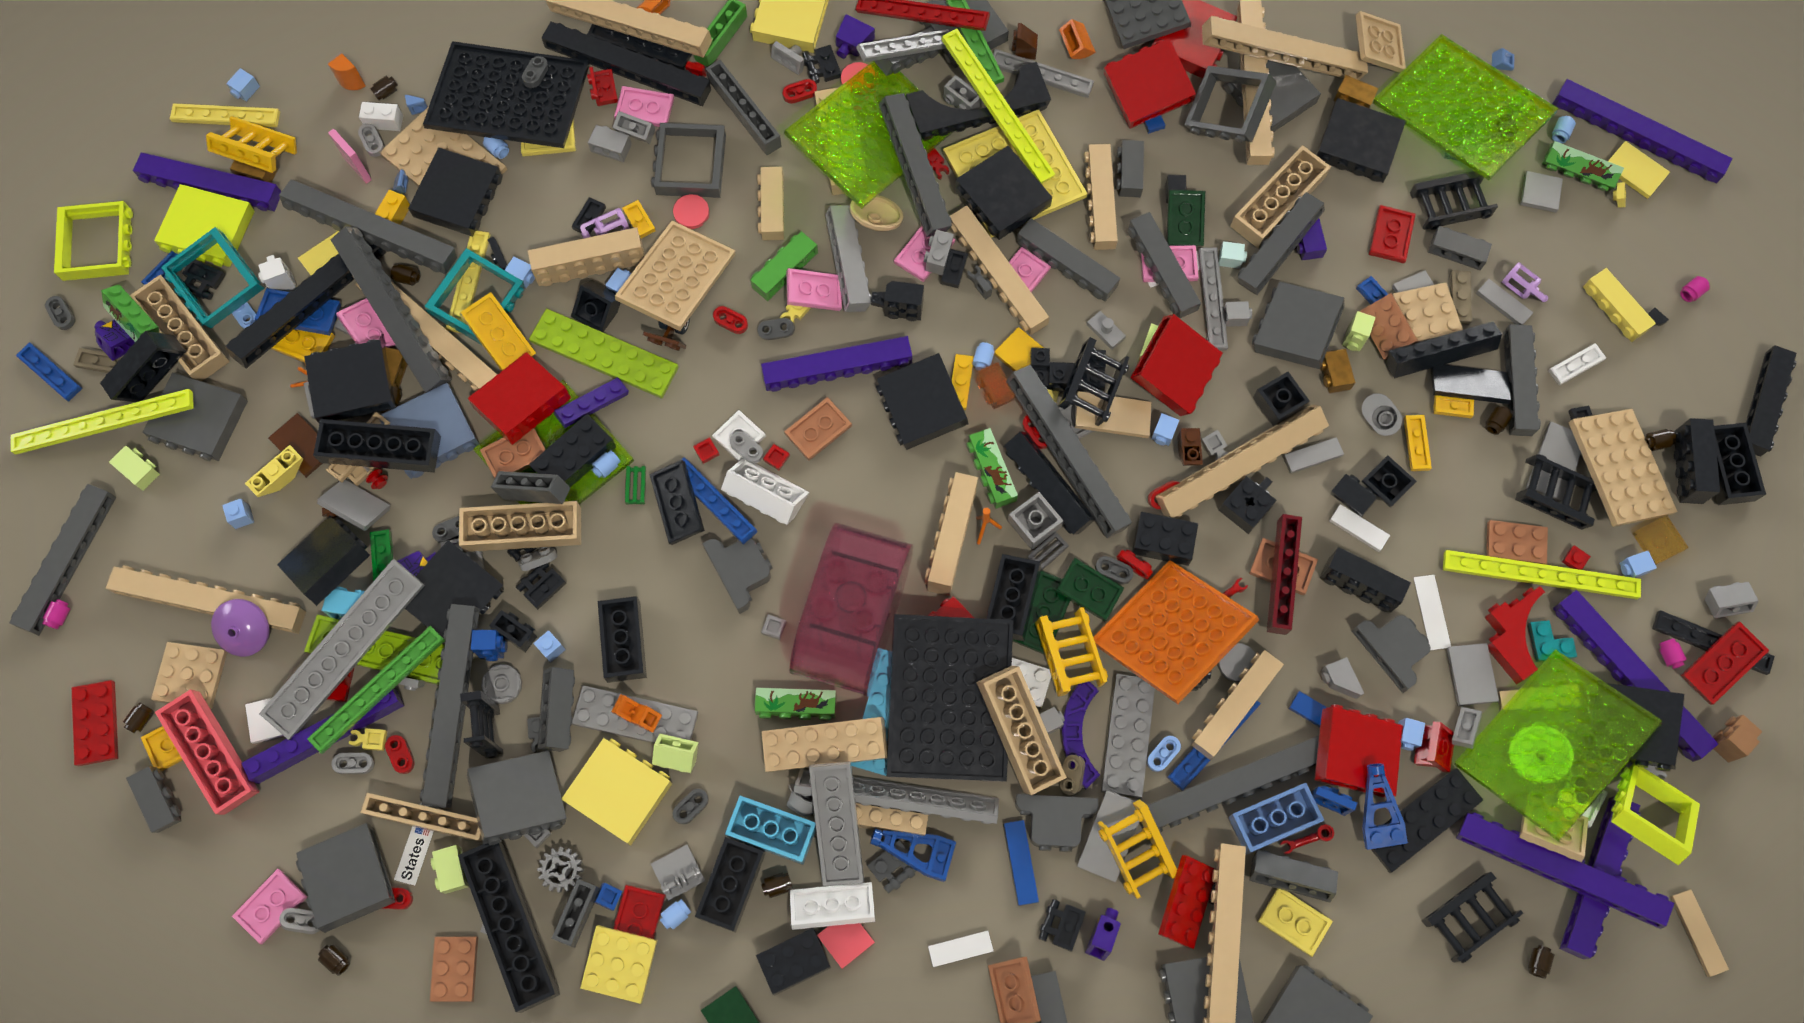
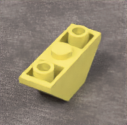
(276, 473)

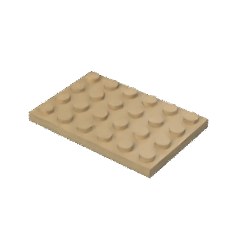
(416, 147)
(675, 275)
(1622, 467)

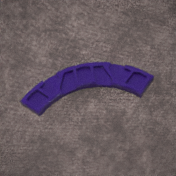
(1072, 729)

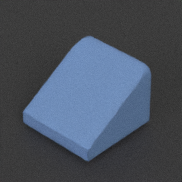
(1503, 60)
(415, 104)
(400, 183)

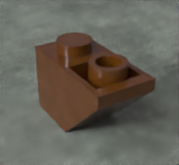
(1024, 42)
(1190, 446)

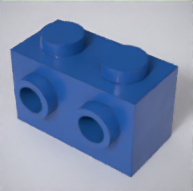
(488, 644)

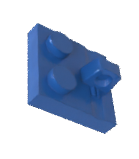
(1330, 799)

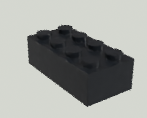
(142, 367)
(574, 451)
(1696, 461)
(1737, 465)
(1365, 580)
(1015, 592)
(622, 639)
(730, 884)

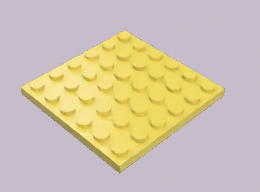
(1063, 187)

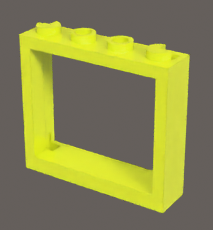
(63, 242)
(1674, 849)

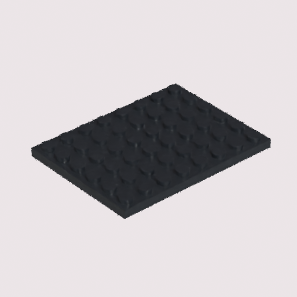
(486, 97)
(935, 705)

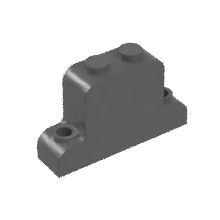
(739, 569)
(1395, 648)
(1056, 819)

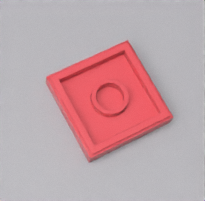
(845, 942)

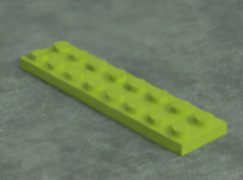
(604, 353)
(382, 652)

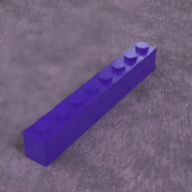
(173, 173)
(837, 363)
(299, 748)
(1588, 914)

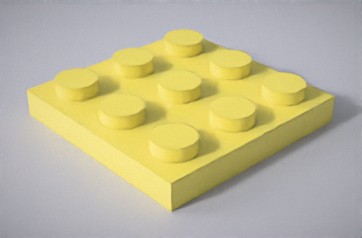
(618, 964)

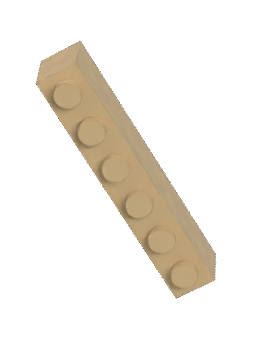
(1101, 197)
(1237, 705)
(421, 817)

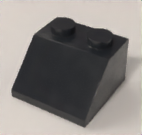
(595, 305)
(1389, 481)

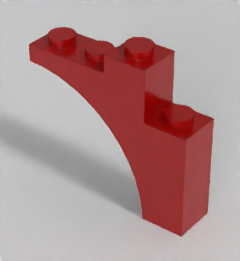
(1509, 642)

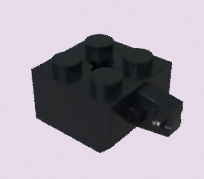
(900, 300)
(1255, 496)

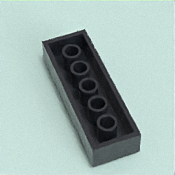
(377, 445)

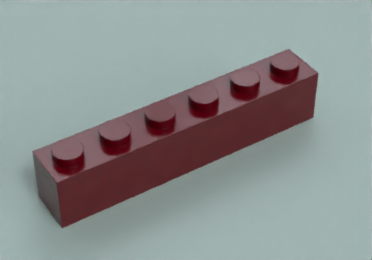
(1284, 574)

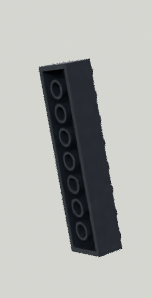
(509, 926)

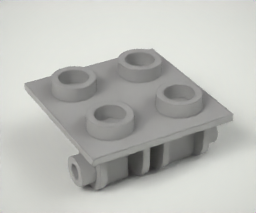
(677, 872)

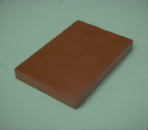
(302, 438)

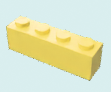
(1619, 305)

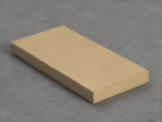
(1127, 416)

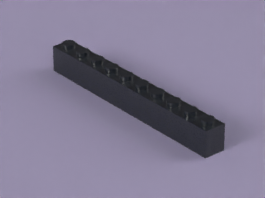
(627, 63)
(292, 310)

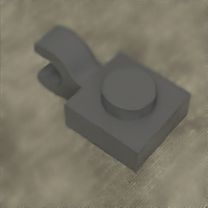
(982, 285)

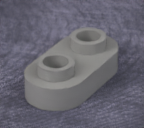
(372, 141)
(744, 447)
(532, 560)
(354, 763)
(301, 922)

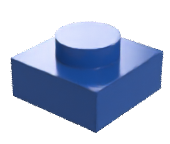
(608, 896)

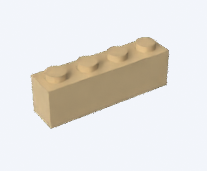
(772, 203)
(891, 819)

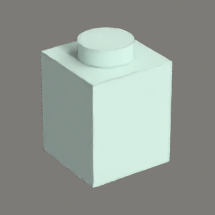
(1232, 255)

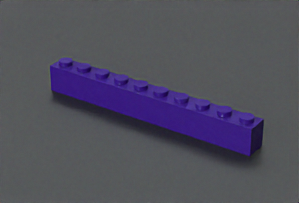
(1642, 131)
(1627, 666)
(1567, 872)

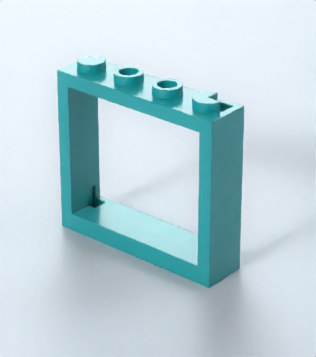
(194, 251)
(453, 277)

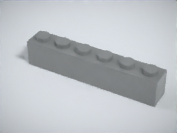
(848, 259)

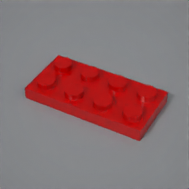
(1725, 663)
(94, 723)
(1187, 902)

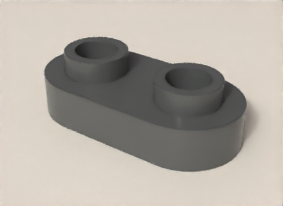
(536, 69)
(60, 314)
(775, 329)
(451, 530)
(1114, 569)
(688, 804)

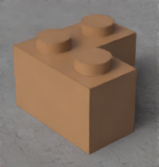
(1737, 738)

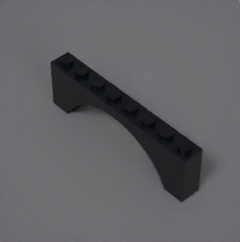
(938, 119)

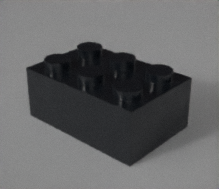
(1165, 538)
(793, 961)

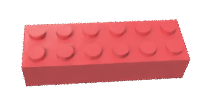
(206, 752)

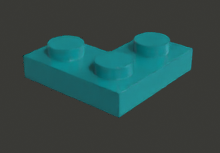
(1545, 644)

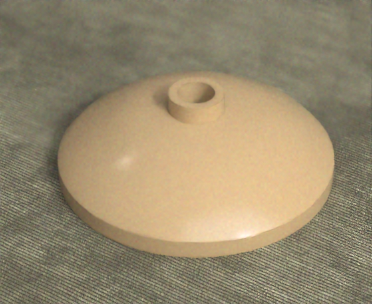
(878, 215)

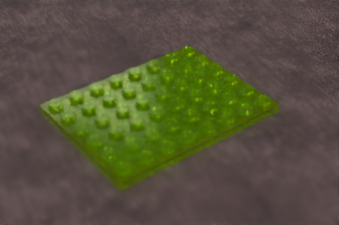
(1465, 106)
(850, 137)
(1557, 744)

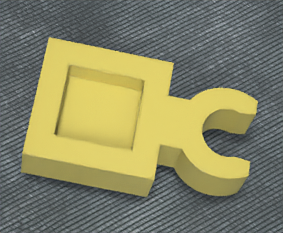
(795, 312)
(371, 740)

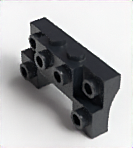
(1056, 374)

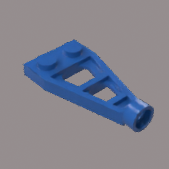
(1386, 834)
(940, 856)

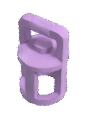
(601, 229)
(1530, 288)

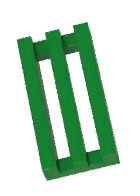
(635, 485)

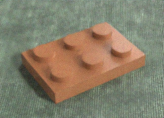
(1390, 325)
(818, 428)
(515, 457)
(1517, 541)
(1263, 566)
(454, 969)
(1014, 991)

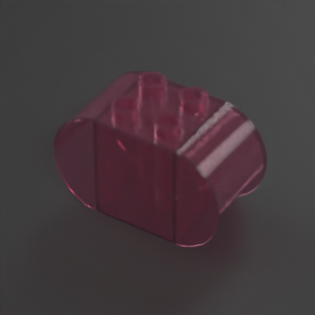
(850, 608)

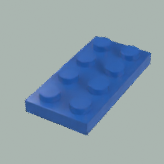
(319, 322)

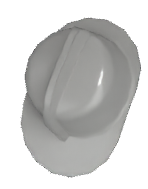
(1382, 414)
(800, 804)

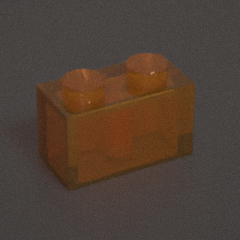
(994, 385)

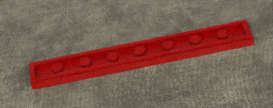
(926, 13)

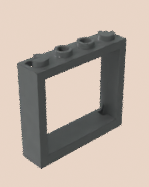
(1247, 133)
(682, 189)

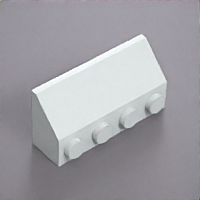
(764, 491)

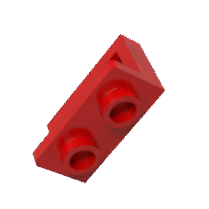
(603, 87)

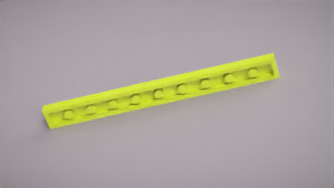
(997, 106)
(102, 421)
(1542, 574)

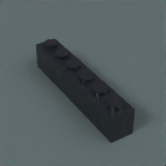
(1443, 349)
(1769, 398)
(1049, 482)

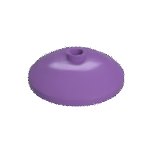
(248, 623)

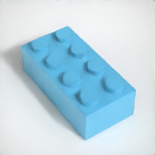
(771, 829)

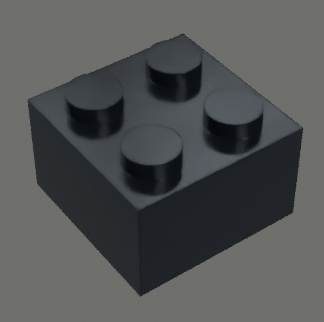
(1281, 398)

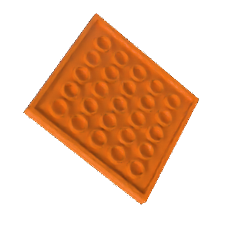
(1174, 631)

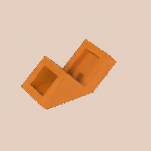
(636, 713)

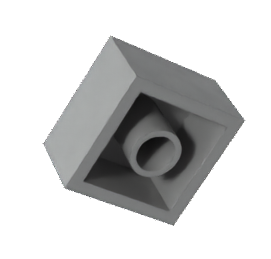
(1035, 520)

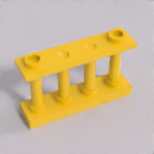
(248, 154)
(1058, 664)
(1157, 848)

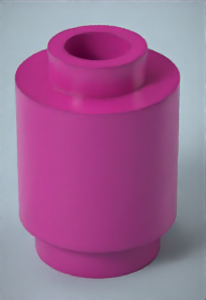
(1695, 289)
(56, 614)
(1672, 653)

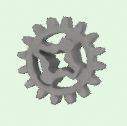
(557, 861)

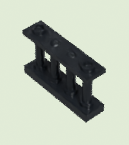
(1454, 183)
(1076, 382)
(1547, 504)
(481, 714)
(1453, 908)

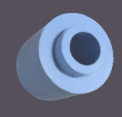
(1563, 129)
(496, 147)
(983, 356)
(605, 464)
(675, 914)

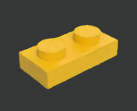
(639, 218)
(1453, 406)

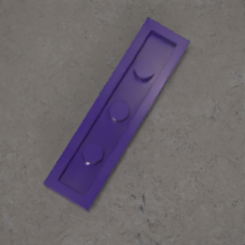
(591, 402)

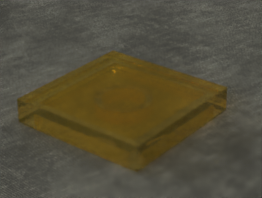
(1660, 539)

